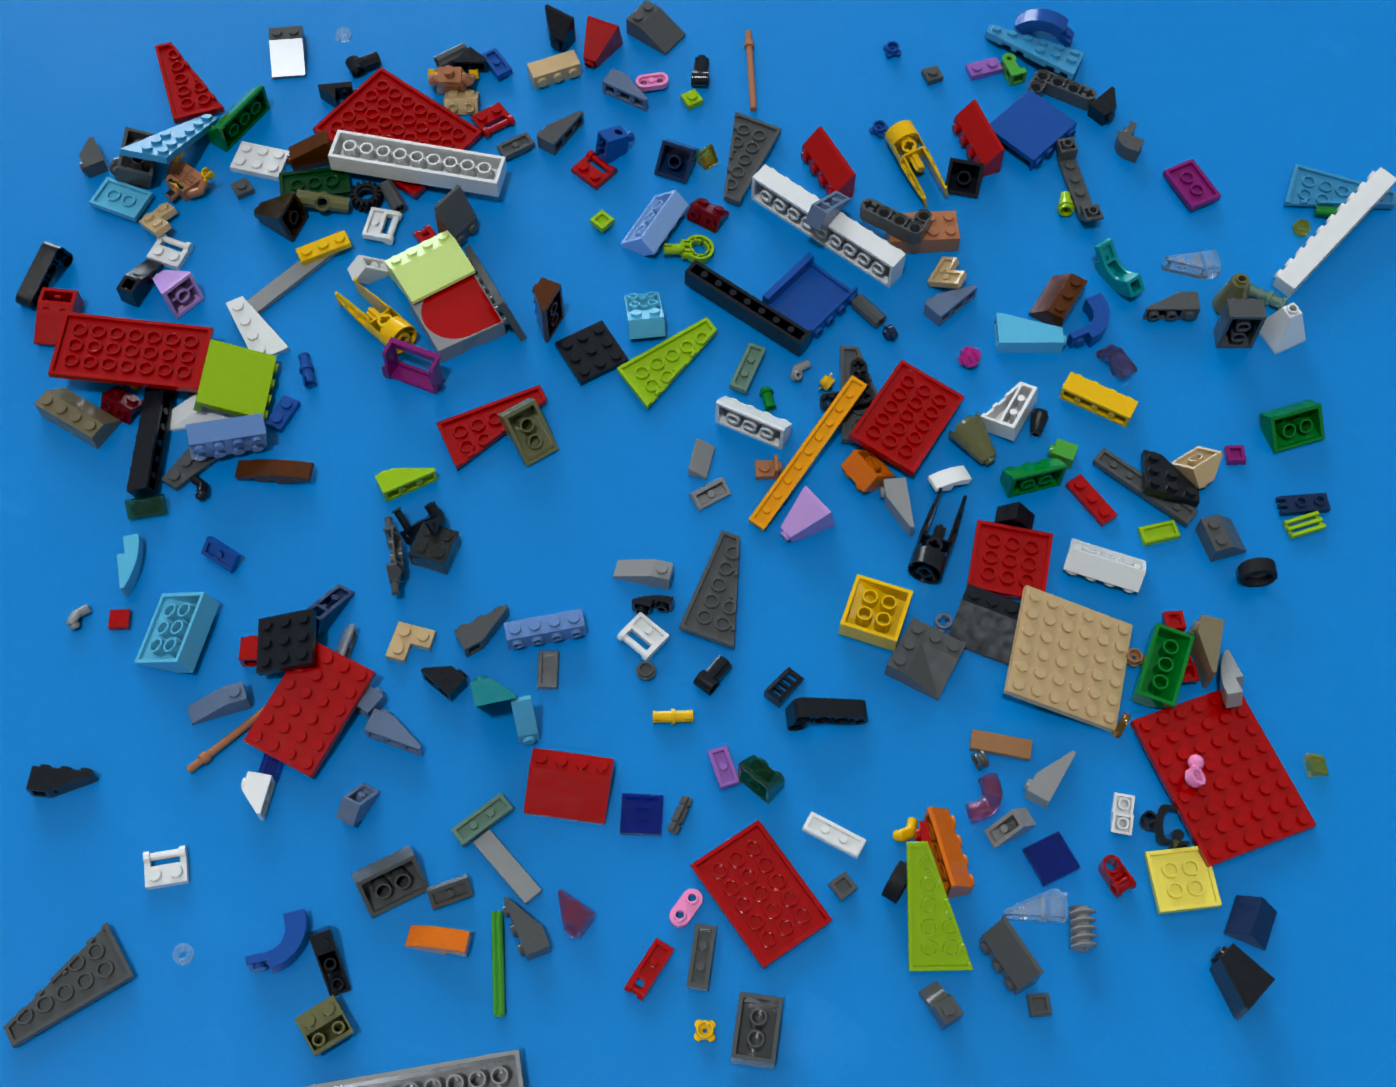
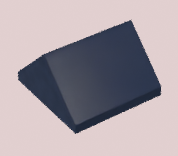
(1251, 921)

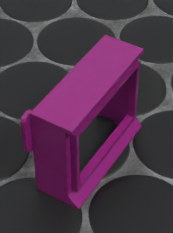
(411, 375)

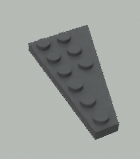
(749, 149)
(494, 295)
(847, 355)
(713, 604)
(81, 981)

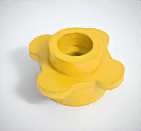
(826, 382)
(709, 1026)

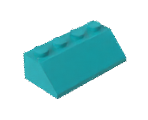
(489, 691)

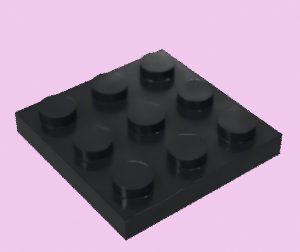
(591, 352)
(286, 642)

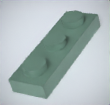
(747, 368)
(482, 820)

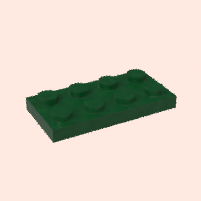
(316, 180)

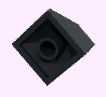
(560, 28)

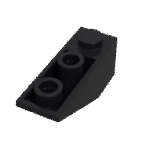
(138, 281)
(52, 782)
(329, 960)

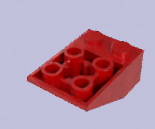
(50, 313)

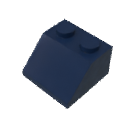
(676, 160)

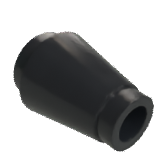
(1038, 421)

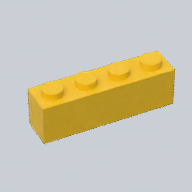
(1098, 399)

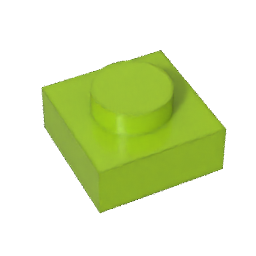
(691, 99)
(602, 221)

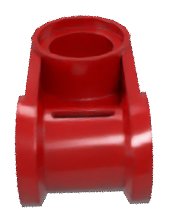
(1116, 877)

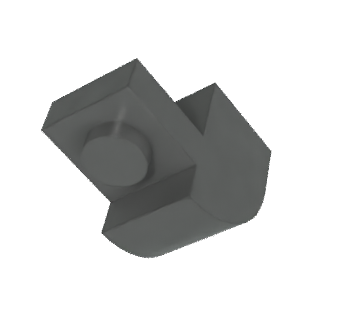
(1127, 145)

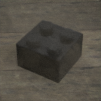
(435, 551)

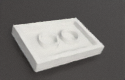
(259, 161)

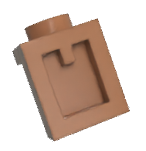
(767, 469)

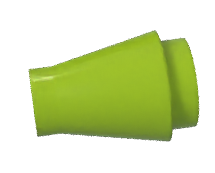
(1065, 204)

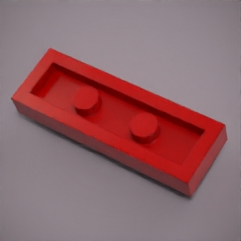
(1091, 500)

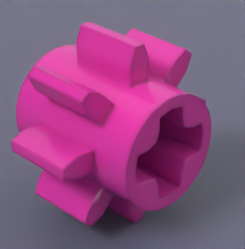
(969, 356)

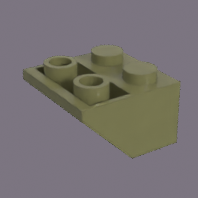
(324, 1025)

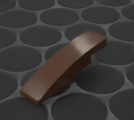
(274, 470)

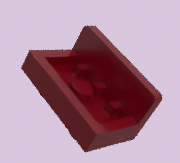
(706, 214)
(121, 404)

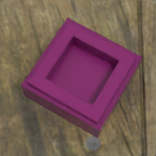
(1235, 455)

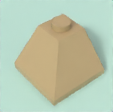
(1199, 465)

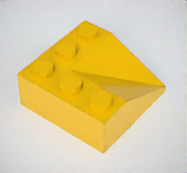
(875, 612)

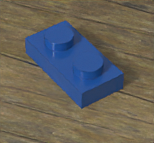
(497, 64)
(282, 414)
(221, 554)

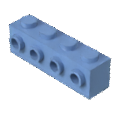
(545, 629)

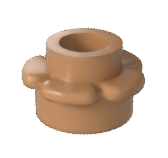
(1134, 652)

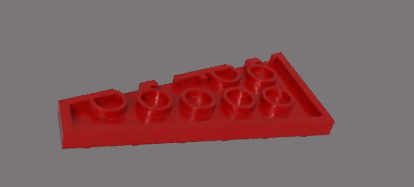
(184, 88)
(478, 428)

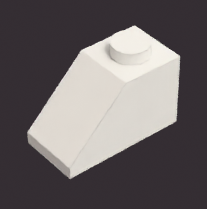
(367, 269)
(258, 791)

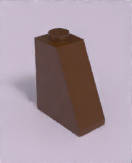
(310, 152)

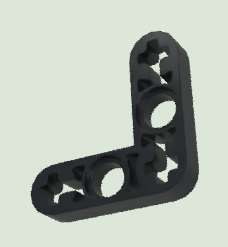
(862, 376)

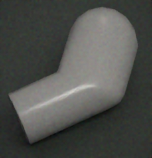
(75, 615)

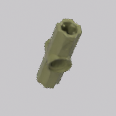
(334, 202)

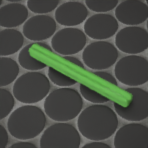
(498, 964)

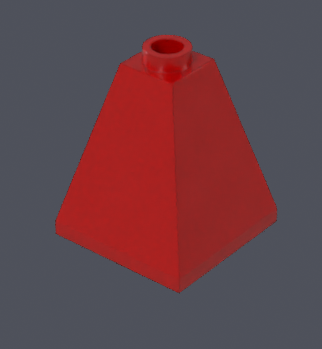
(600, 41)

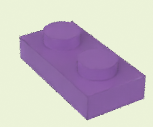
(983, 68)
(723, 767)

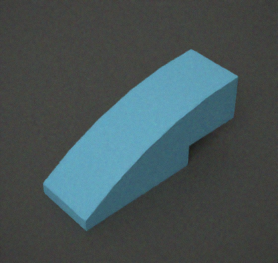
(130, 563)

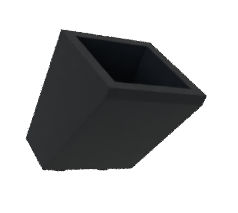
(1239, 979)

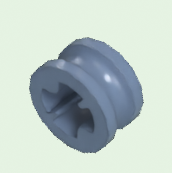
(947, 618)

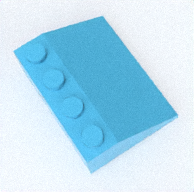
(177, 632)

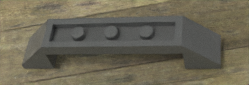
(1074, 181)

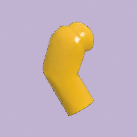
(906, 833)

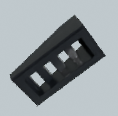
(779, 700)

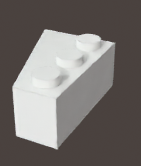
(1010, 414)

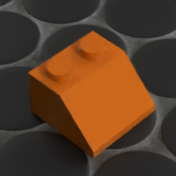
(866, 470)

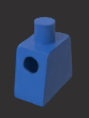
(613, 143)

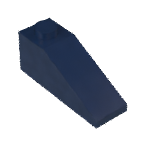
(330, 607)

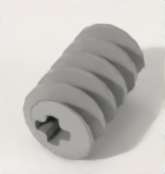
(1081, 928)

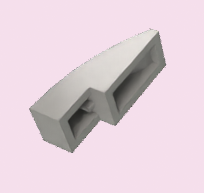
(1230, 681)

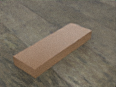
(1001, 745)

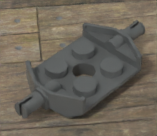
(396, 568)

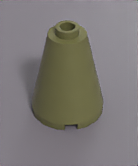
(1236, 287)
(974, 439)

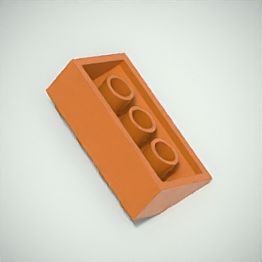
(947, 852)

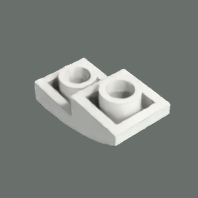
(949, 477)
(1122, 814)

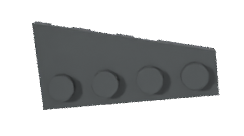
(184, 470)

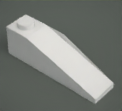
(184, 414)

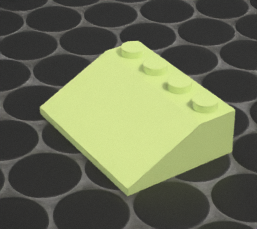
(429, 267)

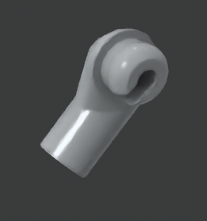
(797, 370)

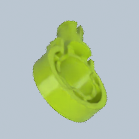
(686, 251)

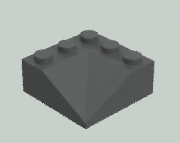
(925, 659)

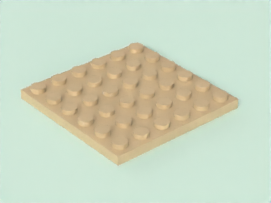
(1068, 659)

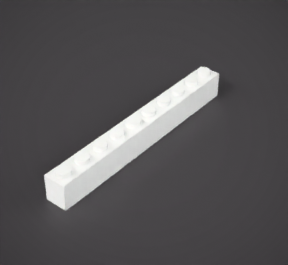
(1334, 232)

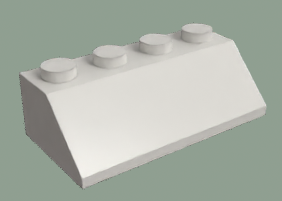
(752, 422)
(1105, 565)

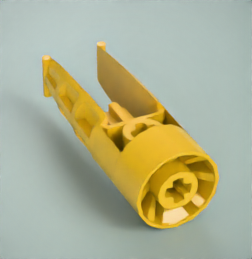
(904, 140)
(383, 319)

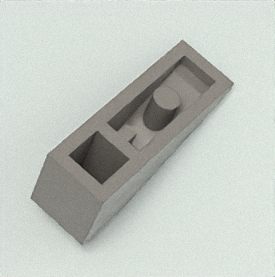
(897, 501)
(645, 572)
(1046, 781)

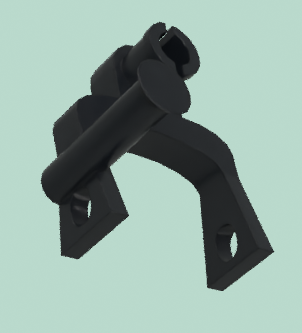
(435, 517)
(1154, 823)

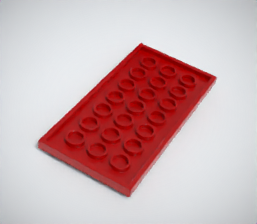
(130, 352)

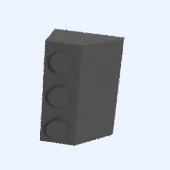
(390, 881)
(1010, 957)

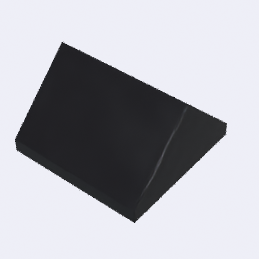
(964, 177)

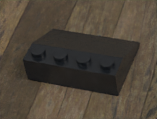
(986, 623)

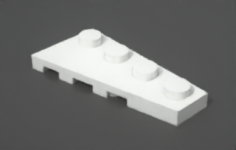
(254, 329)

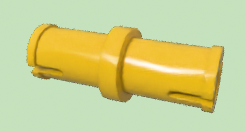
(672, 716)

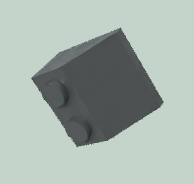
(1219, 537)

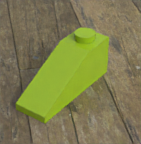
(401, 481)

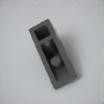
(558, 133)

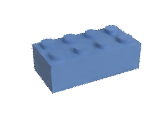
(226, 437)

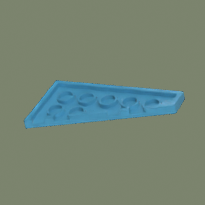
(1037, 50)
(171, 142)
(1316, 187)

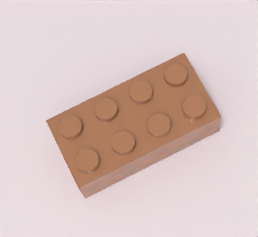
(941, 236)

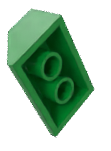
(1293, 425)
(1032, 476)

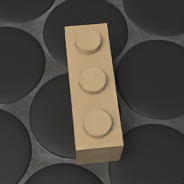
(554, 69)

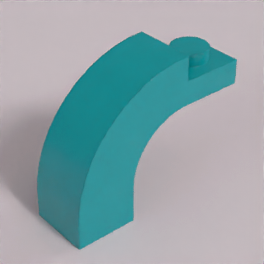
(1114, 273)

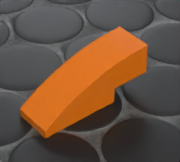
(439, 940)

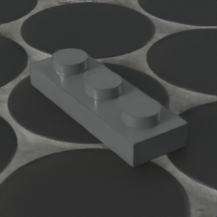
(701, 957)

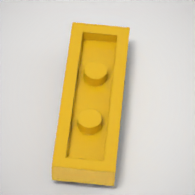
(323, 247)

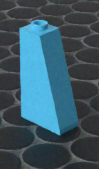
(1026, 336)

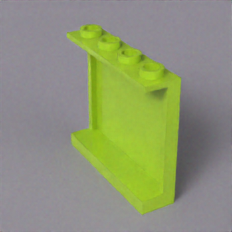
(236, 380)

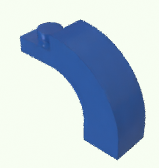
(1046, 21)
(1098, 313)
(290, 948)

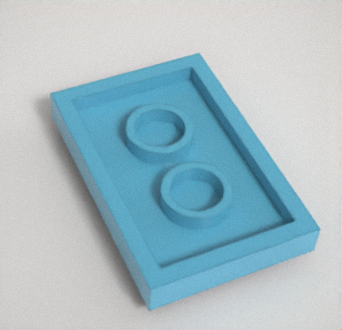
(121, 199)

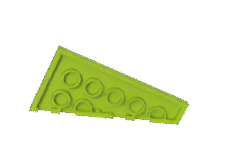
(658, 367)
(932, 927)

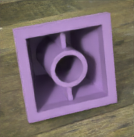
(178, 290)
(806, 517)

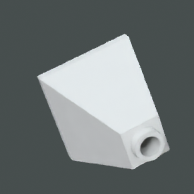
(1284, 329)

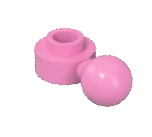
(1194, 775)

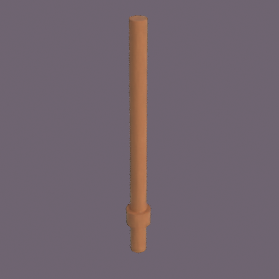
(749, 46)
(205, 756)

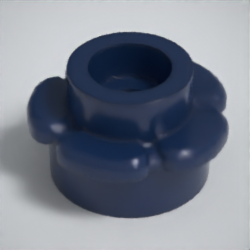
(890, 332)

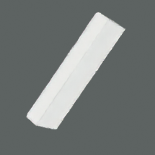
(834, 835)

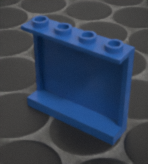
(1033, 128)
(809, 296)

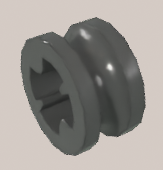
(980, 760)

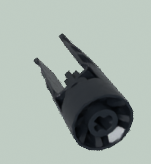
(928, 561)

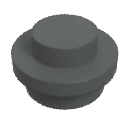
(646, 670)

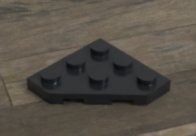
(1166, 481)

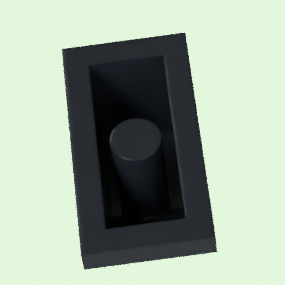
(1103, 108)
(446, 680)

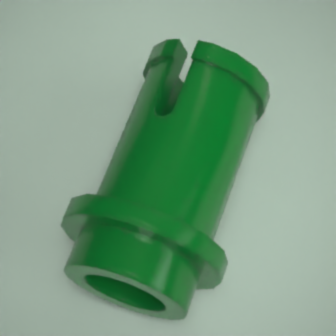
(1325, 211)
(767, 397)

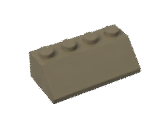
(77, 416)

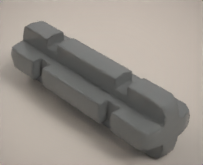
(679, 815)

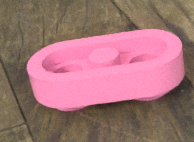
(652, 81)
(686, 907)

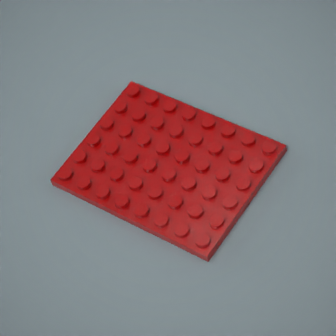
(399, 111)
(1246, 788)

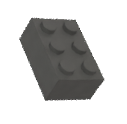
(131, 169)
(1239, 323)
(756, 1030)

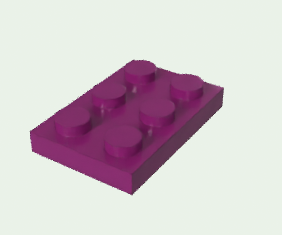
(1191, 185)

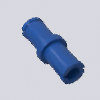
(306, 370)

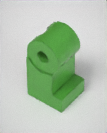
(1011, 70)

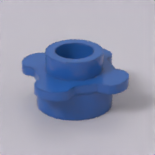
(892, 49)
(879, 128)

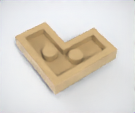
(156, 221)
(946, 275)
(407, 637)

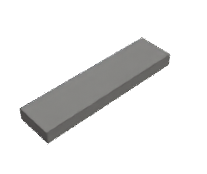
(507, 867)

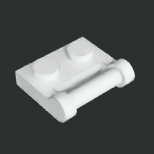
(376, 223)
(167, 256)
(646, 631)
(166, 874)

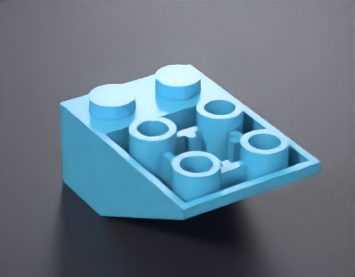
(644, 315)

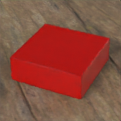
(119, 619)

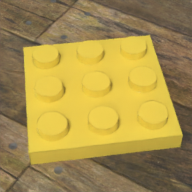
(1181, 880)

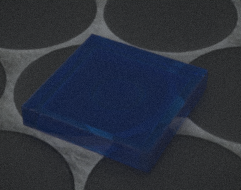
(641, 814)
(1051, 859)

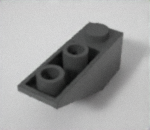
(1175, 307)
(478, 633)
(530, 933)

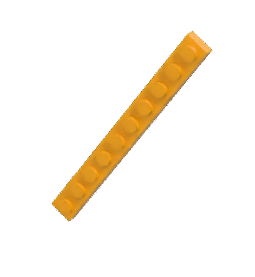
(807, 453)

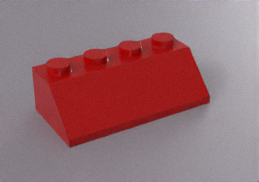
(978, 138)
(828, 164)

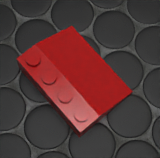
(569, 786)

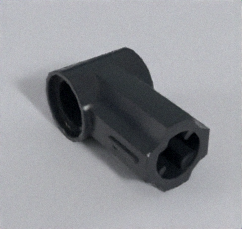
(359, 65)
(700, 75)
(709, 679)

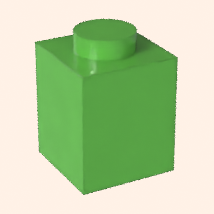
(1063, 451)

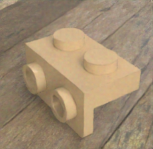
(462, 102)

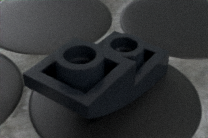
(646, 604)

